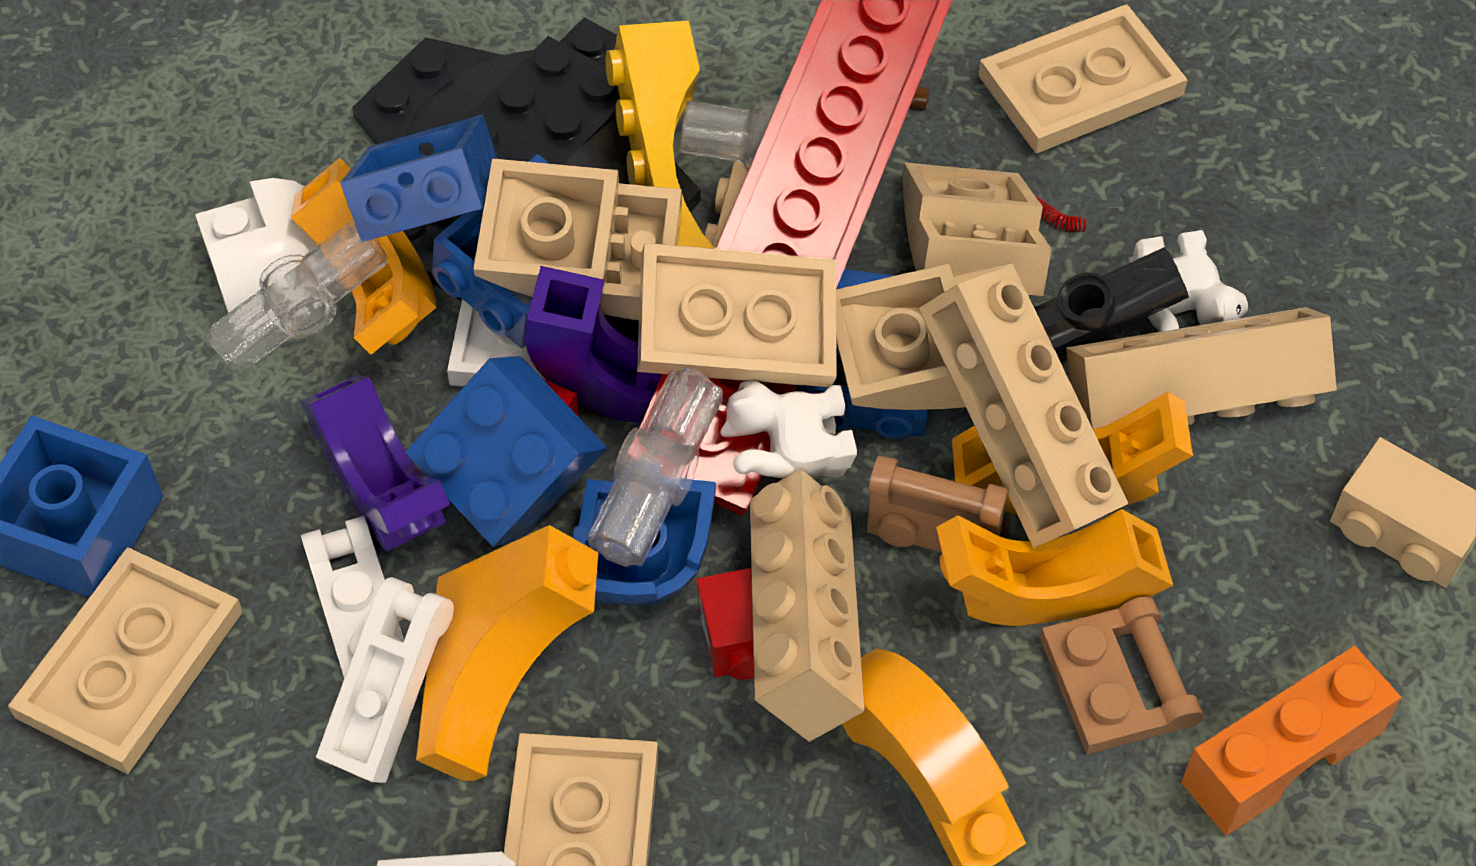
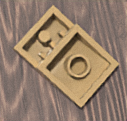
(974, 222)
(575, 224)
(887, 345)

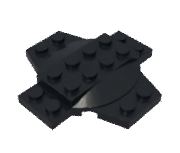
(532, 101)

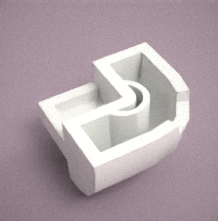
(252, 235)

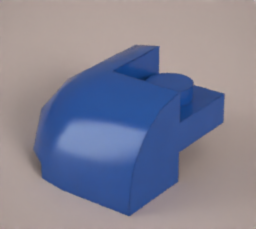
(672, 558)

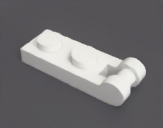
(348, 591)
(384, 680)

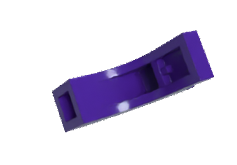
(581, 350)
(373, 464)

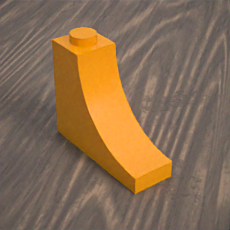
(502, 620)

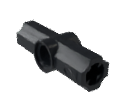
(1122, 294)

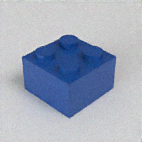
(506, 449)
(71, 504)

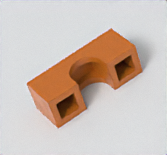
(1263, 752)

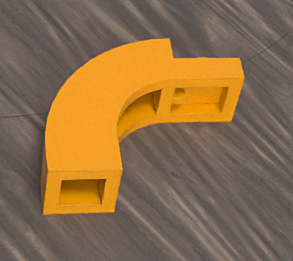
(393, 297)
(1134, 445)
(1057, 580)
(938, 757)

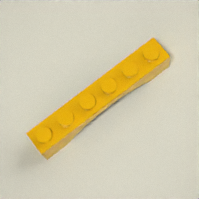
(655, 77)

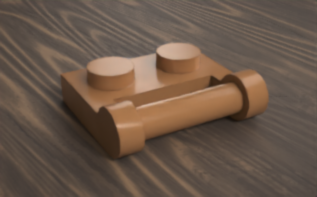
(911, 505)
(1099, 683)

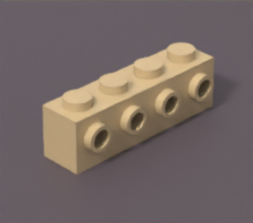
(1208, 366)
(1022, 404)
(805, 606)

